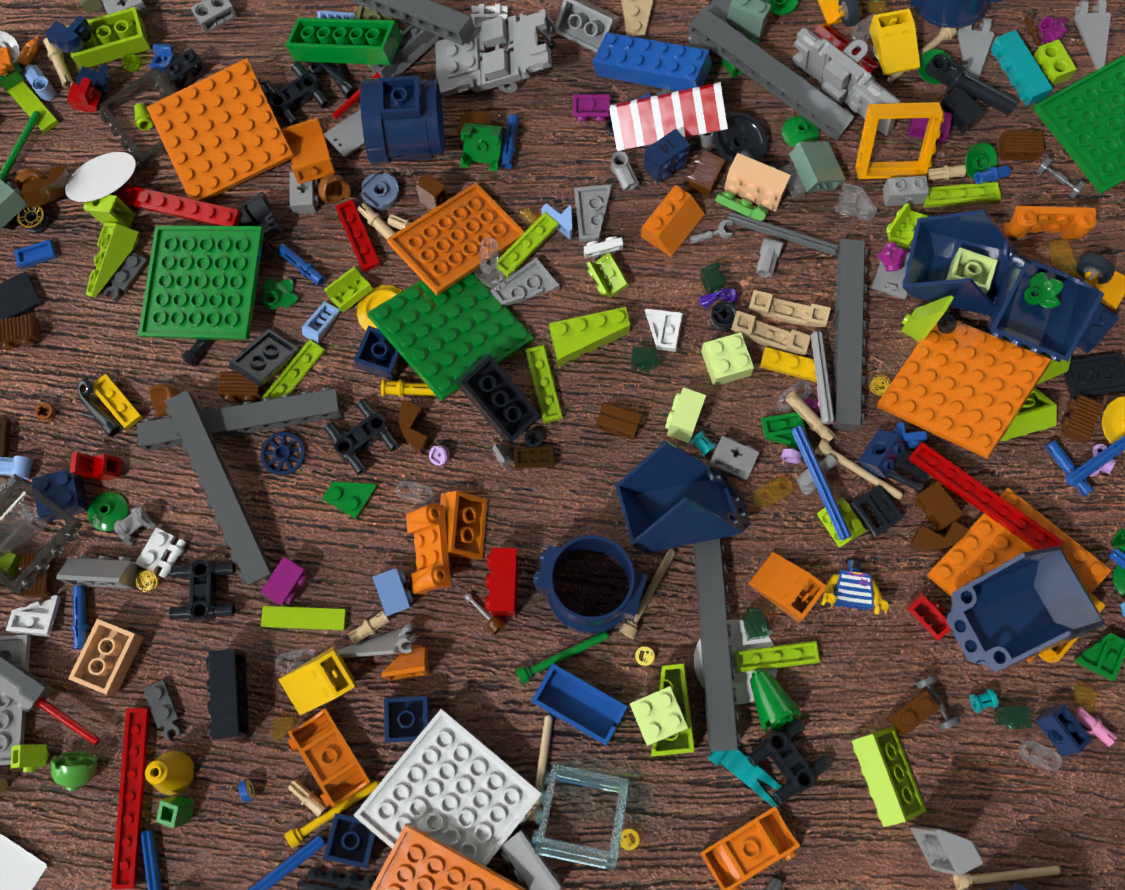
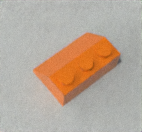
(672, 221)
(464, 524)

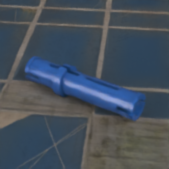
(508, 148)
(307, 269)
(1067, 466)
(79, 617)

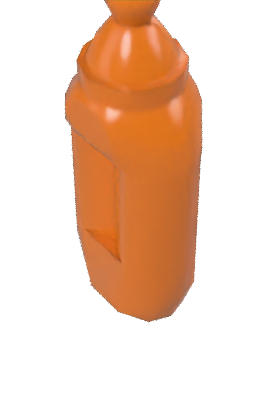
(28, 52)

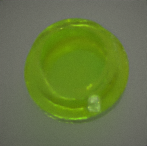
(131, 62)

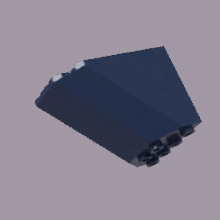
(935, 246)
(1039, 328)
(678, 501)
(1021, 609)

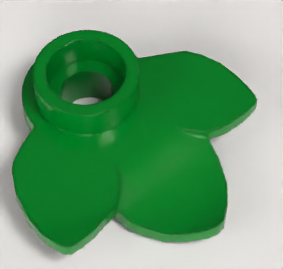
(1045, 289)
(280, 292)

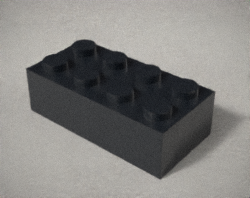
(497, 398)
(228, 695)

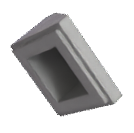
(503, 454)

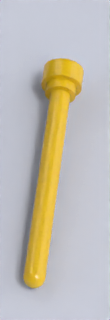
(295, 836)

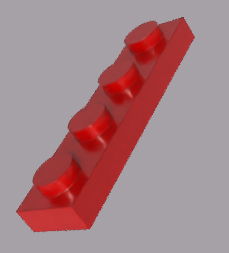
(841, 43)
(357, 235)

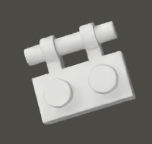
(482, 9)
(610, 245)
(157, 549)

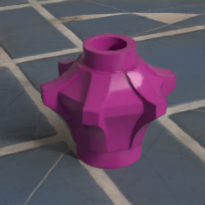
(1052, 29)
(892, 257)

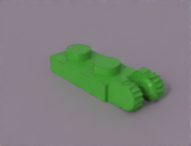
(742, 205)

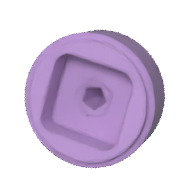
(439, 455)
(791, 455)

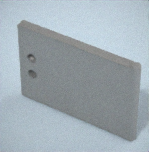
(348, 135)
(891, 280)

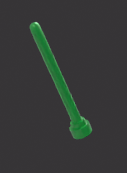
(19, 145)
(526, 673)

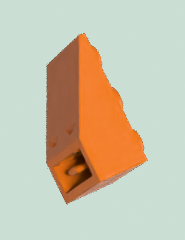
(787, 586)

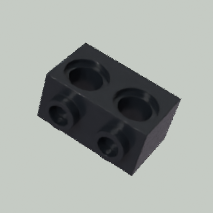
(185, 70)

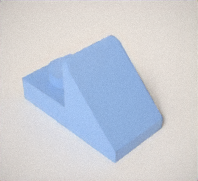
(564, 219)

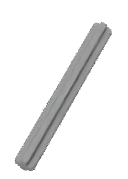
(822, 378)

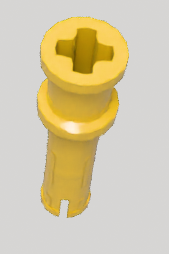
(400, 388)

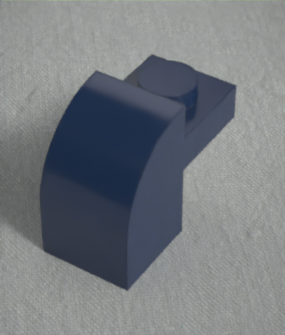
(71, 38)
(99, 79)

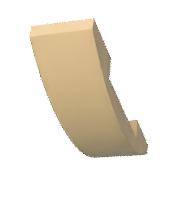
(789, 311)
(769, 335)

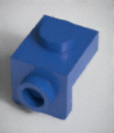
(163, 56)
(910, 439)

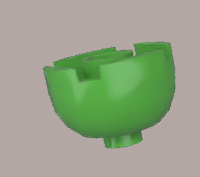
(73, 769)

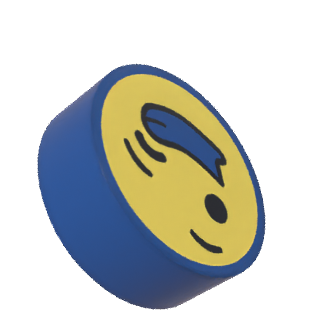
(246, 790)

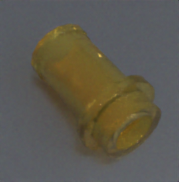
(527, 215)

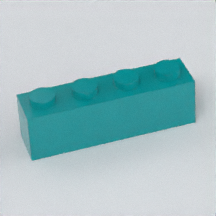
(1021, 68)

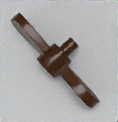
(1032, 30)

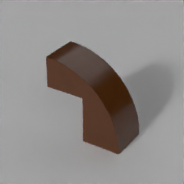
(45, 190)
(408, 420)
(930, 542)

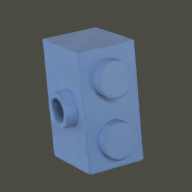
(392, 591)

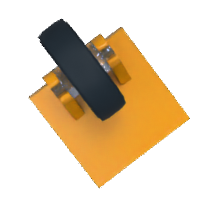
(841, 11)
(1102, 275)

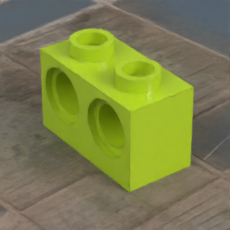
(1054, 62)

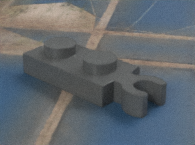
(126, 275)
(163, 708)

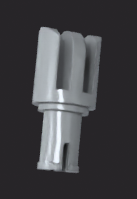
(805, 480)

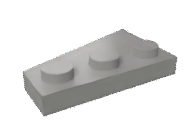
(590, 210)
(525, 284)

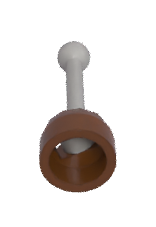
(494, 624)

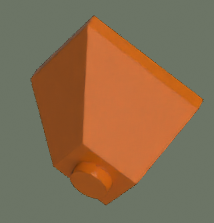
(408, 665)

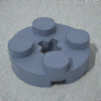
(384, 200)

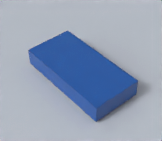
(35, 254)

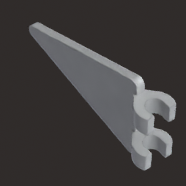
(1094, 30)
(975, 46)
(384, 644)

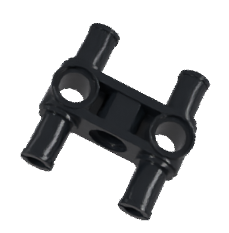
(295, 94)
(361, 436)
(202, 591)
(789, 761)

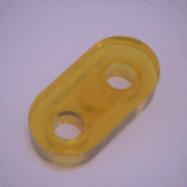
(773, 491)

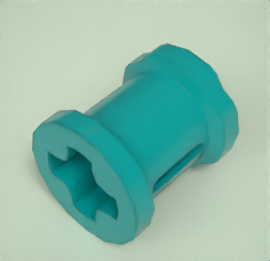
(703, 443)
(983, 701)

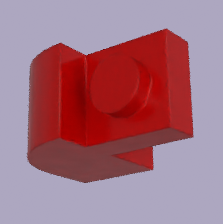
(84, 96)
(95, 467)

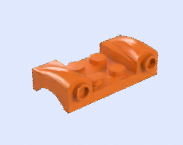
(1070, 221)
(431, 548)
(328, 758)
(750, 850)

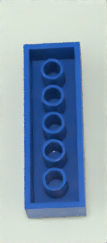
(651, 62)

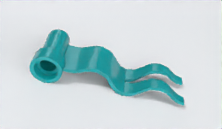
(739, 766)

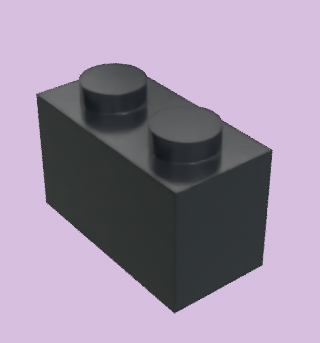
(963, 110)

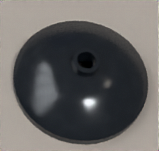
(745, 133)

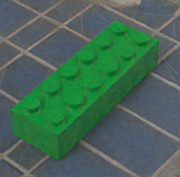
(344, 41)

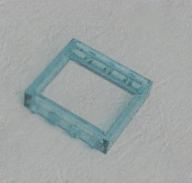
(575, 852)

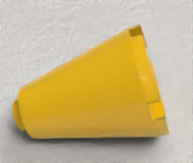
(171, 772)

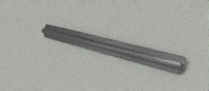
(783, 233)

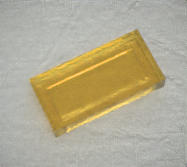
(1062, 256)

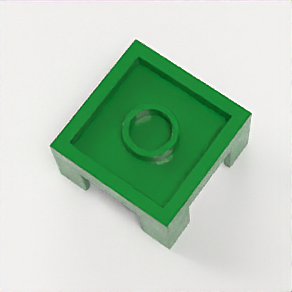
(481, 145)

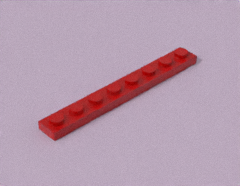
(177, 206)
(983, 499)
(130, 799)

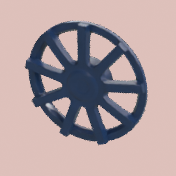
(283, 454)

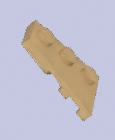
(636, 17)

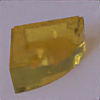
(876, 7)
(1085, 697)
(282, 726)

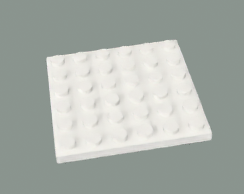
(450, 791)

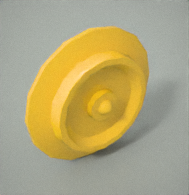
(373, 299)
(1114, 420)

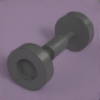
(1060, 177)
(949, 722)

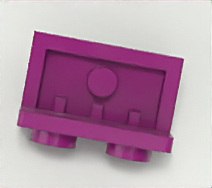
(591, 106)

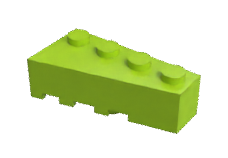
(586, 333)
(683, 742)

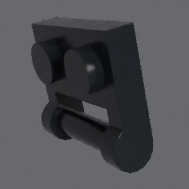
(910, 468)
(882, 509)

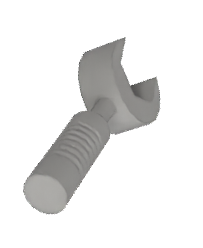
(709, 234)

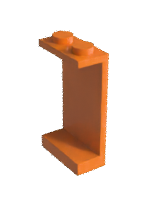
(309, 151)

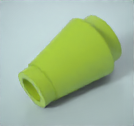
(142, 117)

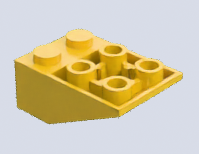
(895, 41)
(318, 681)

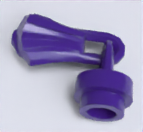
(728, 294)

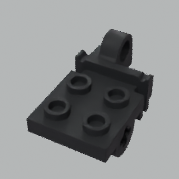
(259, 212)

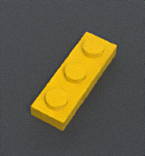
(788, 364)
(116, 402)

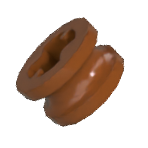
(39, 411)

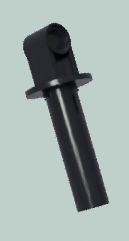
(954, 76)

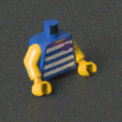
(854, 590)

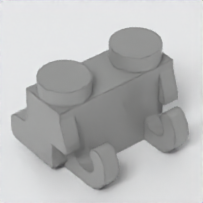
(126, 526)

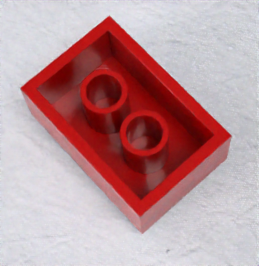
(502, 582)

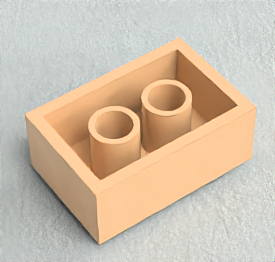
(756, 182)
(106, 658)

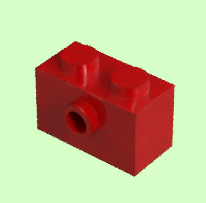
(929, 615)

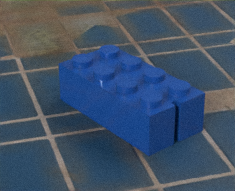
(579, 704)

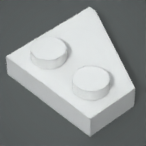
(665, 328)
(35, 618)

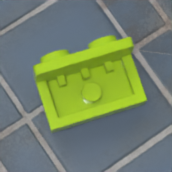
(903, 226)
(607, 275)
(348, 289)
(852, 522)

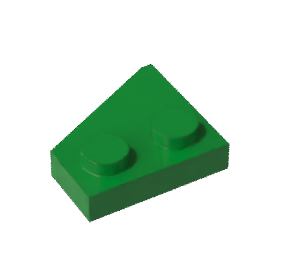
(780, 428)
(349, 497)
(1104, 656)

